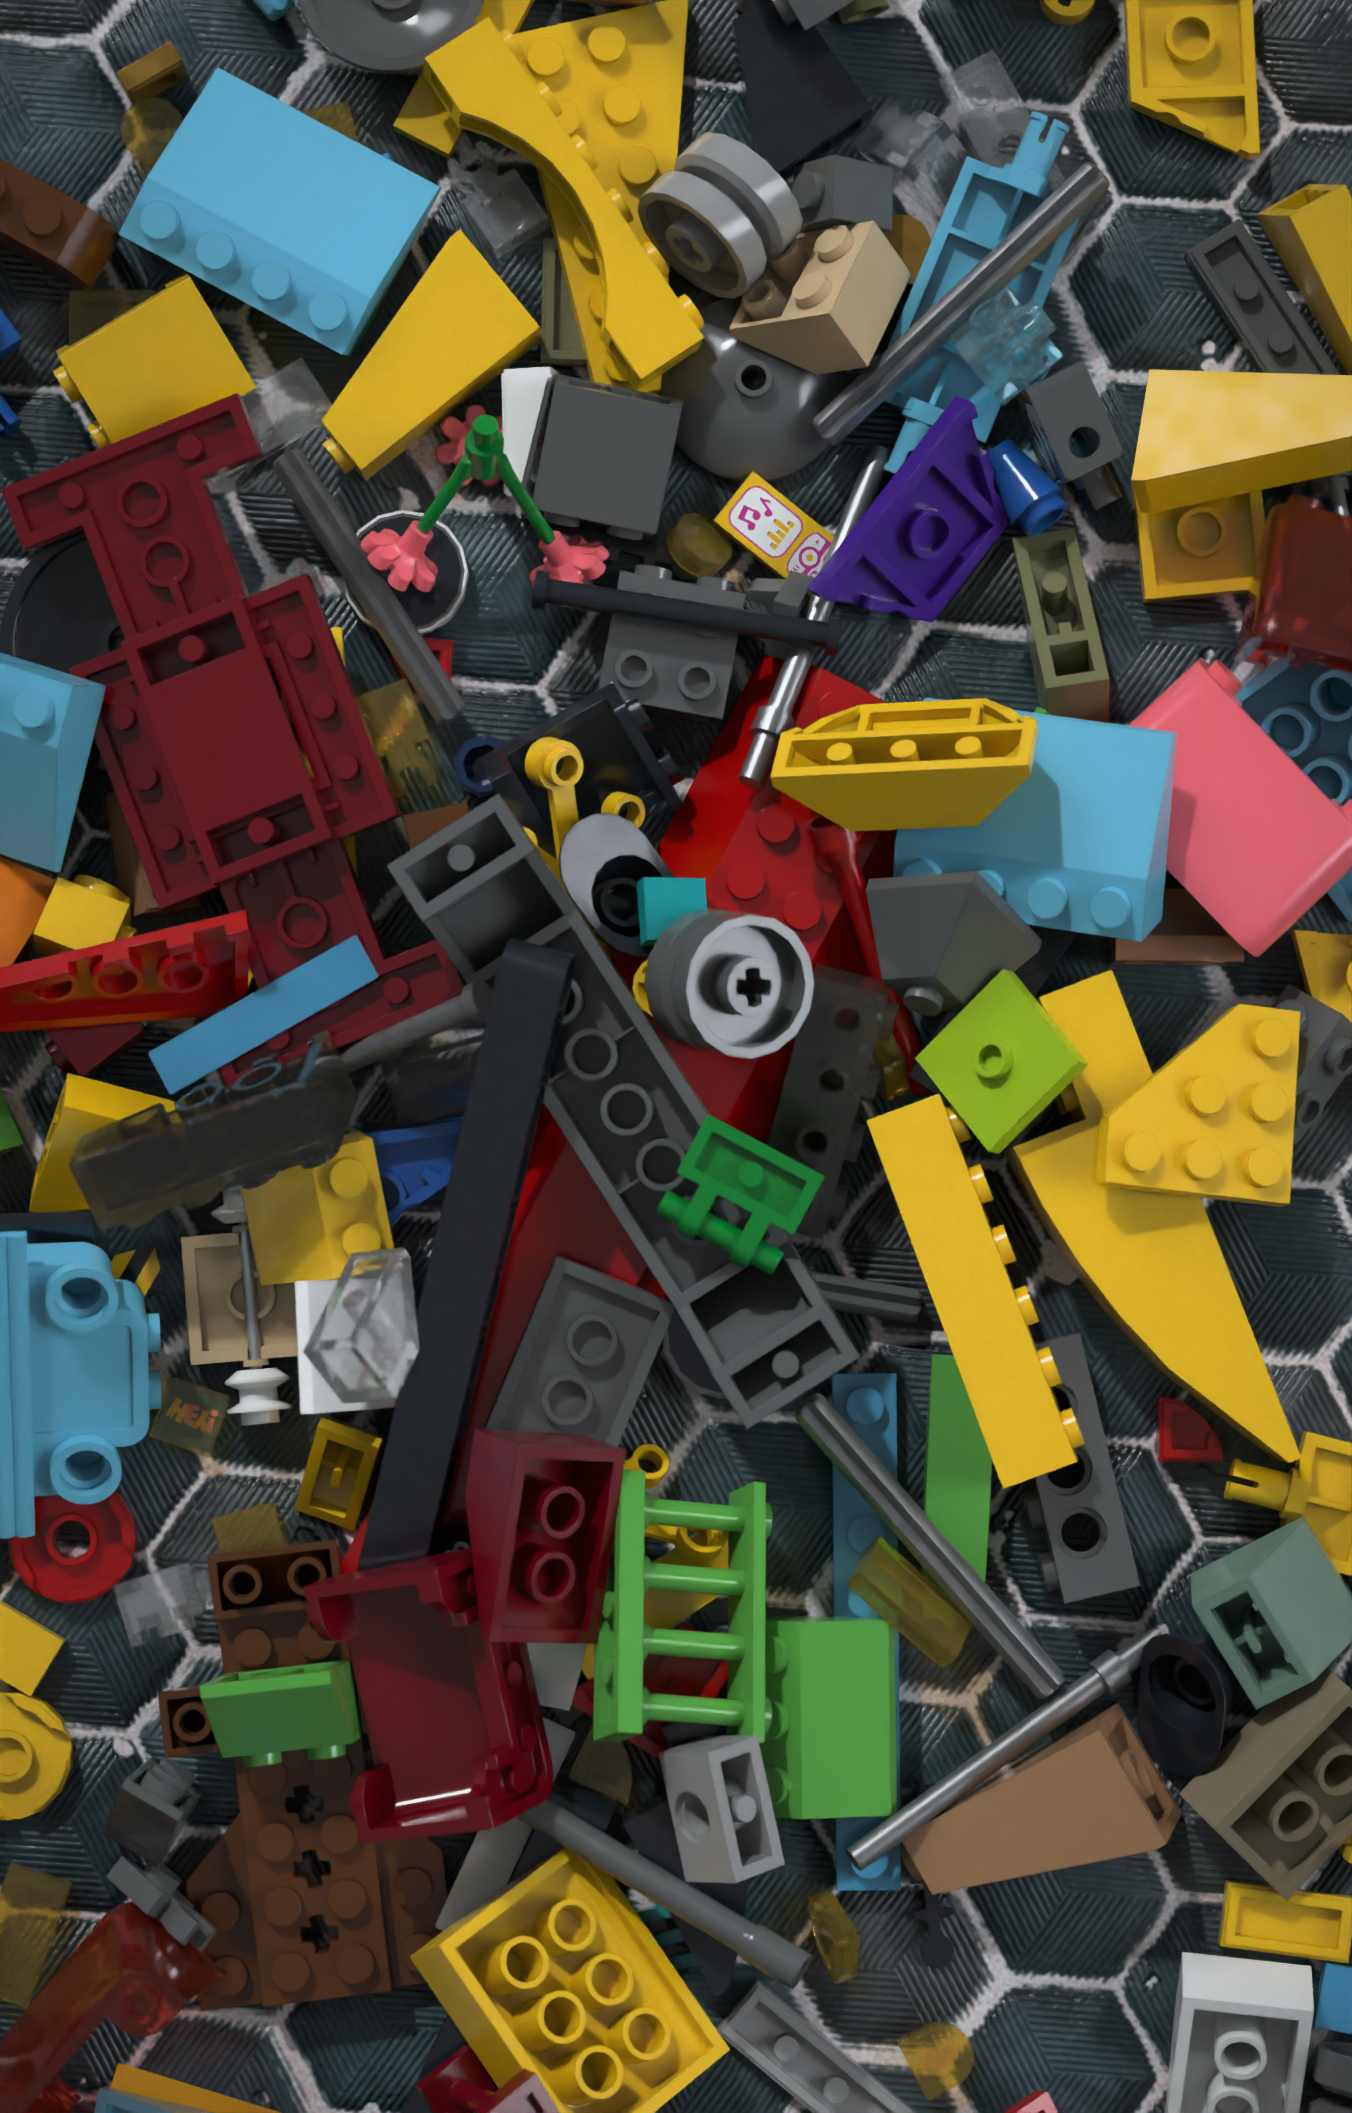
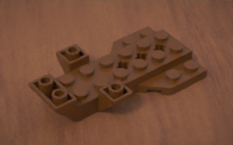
(249, 1882)

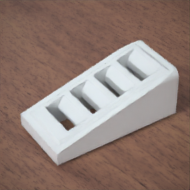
(525, 416)

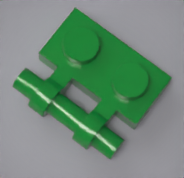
(748, 1175)

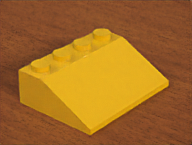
(573, 1989)

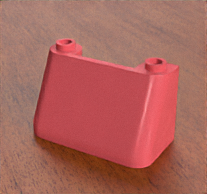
(1244, 818)

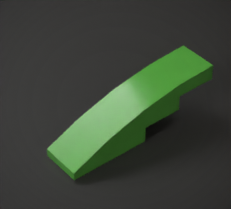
(956, 1467)

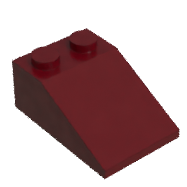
(541, 1533)

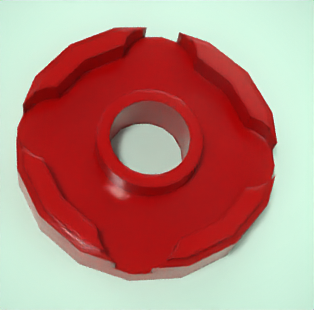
(84, 1577)

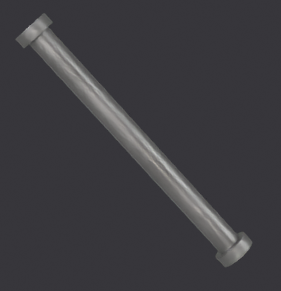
(471, 1004)

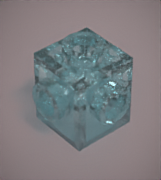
(1007, 344)

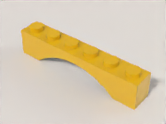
(493, 96)

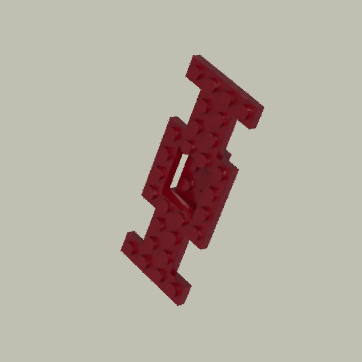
(201, 729)

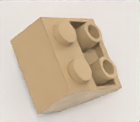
(824, 299)

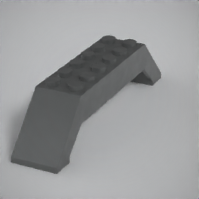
(626, 1111)

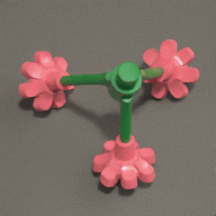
(478, 453)

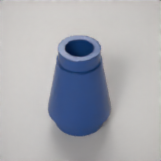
(1027, 491)

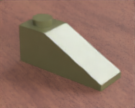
(1061, 626)

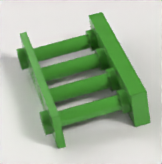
(626, 1639)

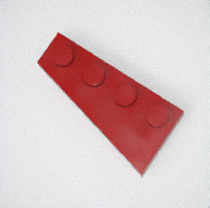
(134, 979)

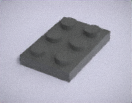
(581, 1355)

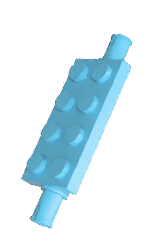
(978, 216)

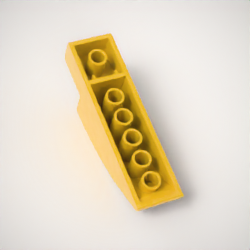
(1139, 1251)

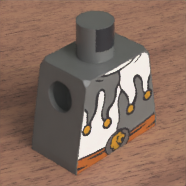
(1051, 413)

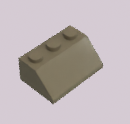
(1285, 1784)

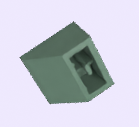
(1275, 1611)

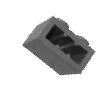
(606, 456)
(667, 665)

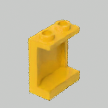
(152, 364)

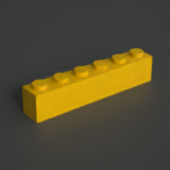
(973, 1290)

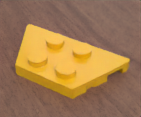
(1195, 68)

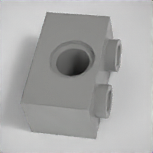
(721, 1808)

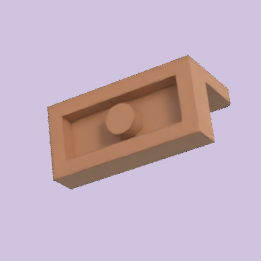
(1181, 938)

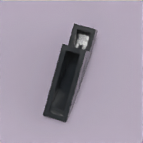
(654, 1838)

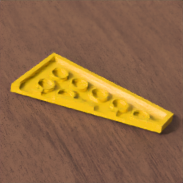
(623, 96)

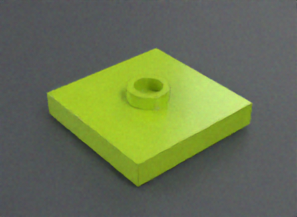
(1001, 1061)

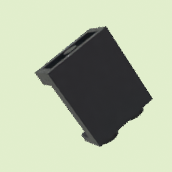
(613, 756)

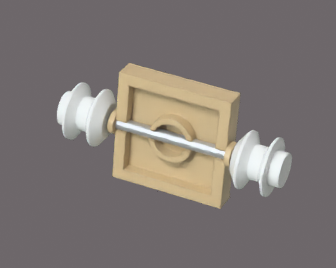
(235, 1315)

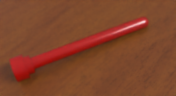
(840, 849)

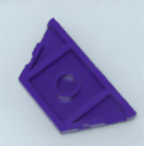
(922, 527)

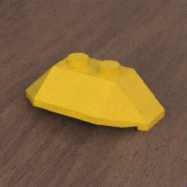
(908, 763)

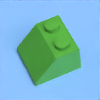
(284, 1710)

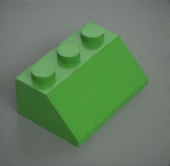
(831, 1717)

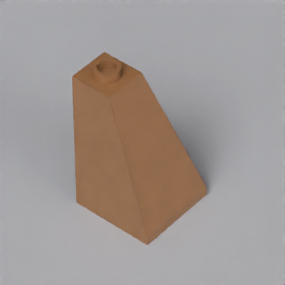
(1056, 1808)

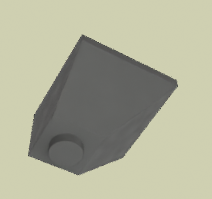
(944, 938)

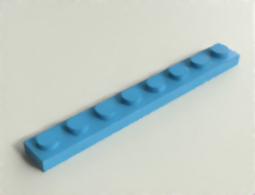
(870, 1409)

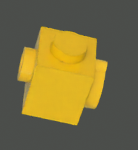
(82, 916)

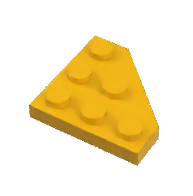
(1213, 1115)

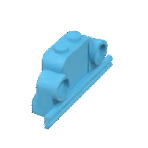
(68, 1375)

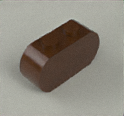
(53, 229)

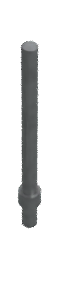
(776, 715)
(1105, 1675)

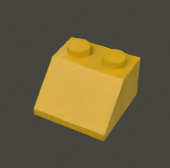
(316, 1217)

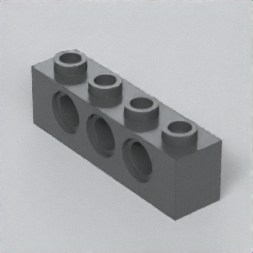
(1108, 1560)

